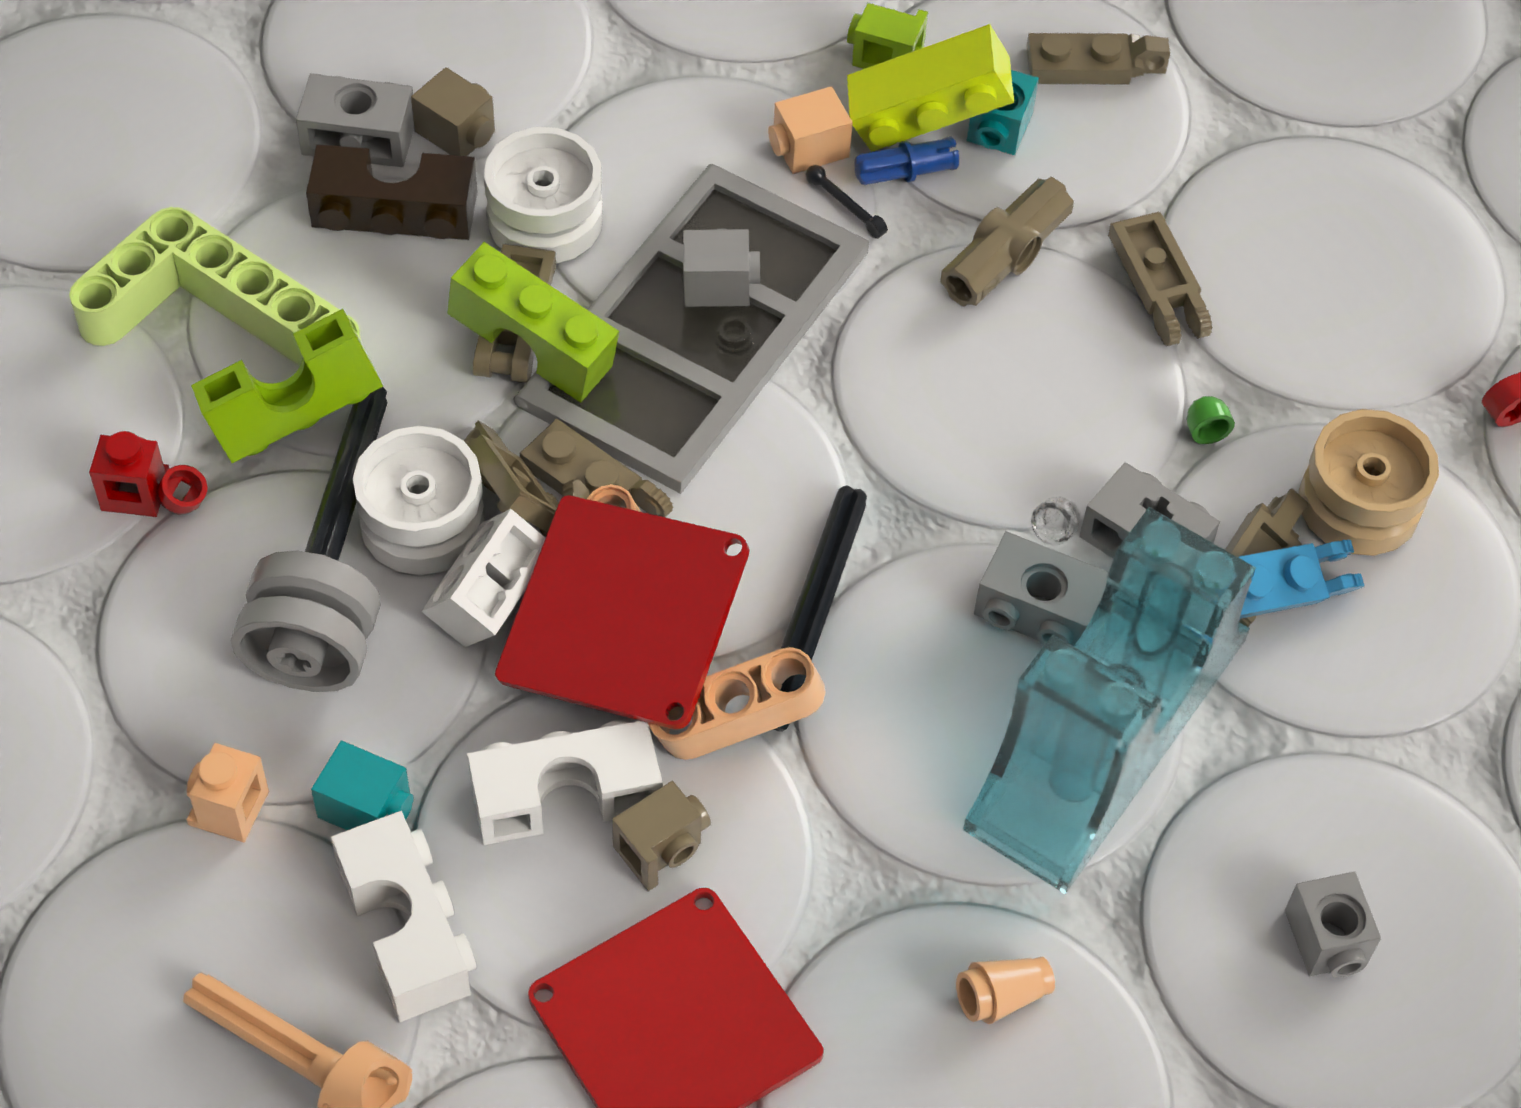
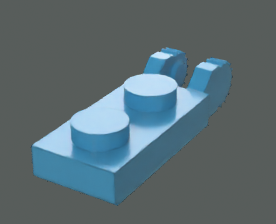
(1294, 577)

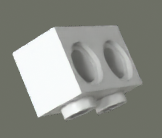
(486, 579)

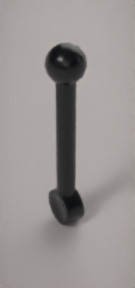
(875, 224)

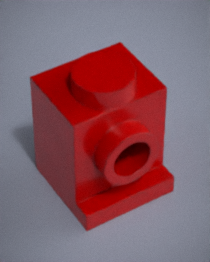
(127, 460)

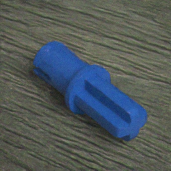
(906, 161)

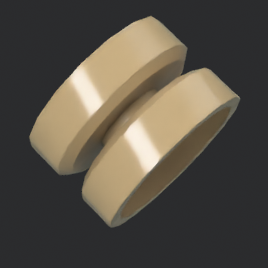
(1368, 481)

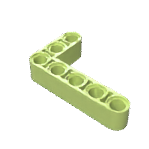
(186, 252)

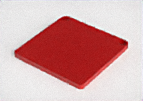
(623, 611)
(676, 1015)

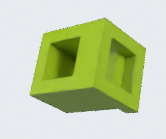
(885, 34)

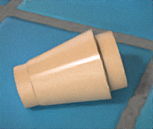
(1002, 987)

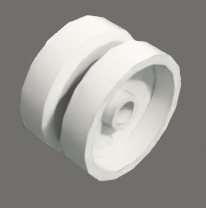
(544, 192)
(418, 499)

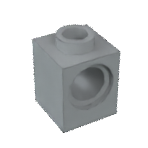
(1341, 903)

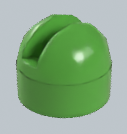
(1209, 420)

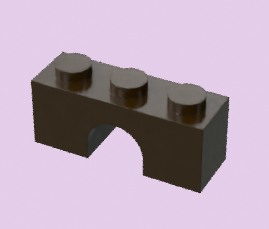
(429, 204)

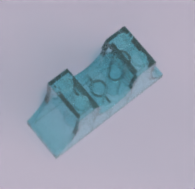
(1108, 709)

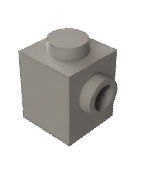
(718, 267)

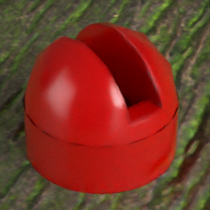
(192, 498)

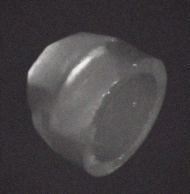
(1047, 515)

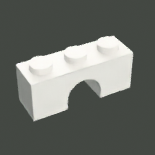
(514, 779)
(422, 961)

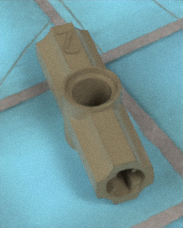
(1007, 241)

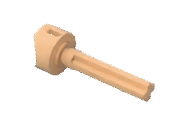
(357, 1079)

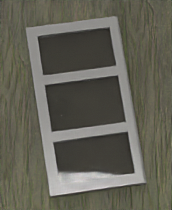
(695, 370)

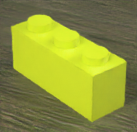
(930, 88)

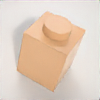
(811, 130)

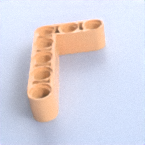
(756, 678)

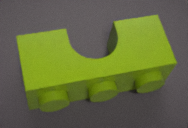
(568, 340)
(254, 414)

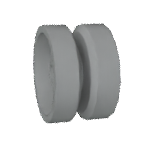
(306, 621)

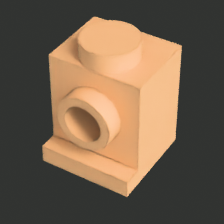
(227, 792)

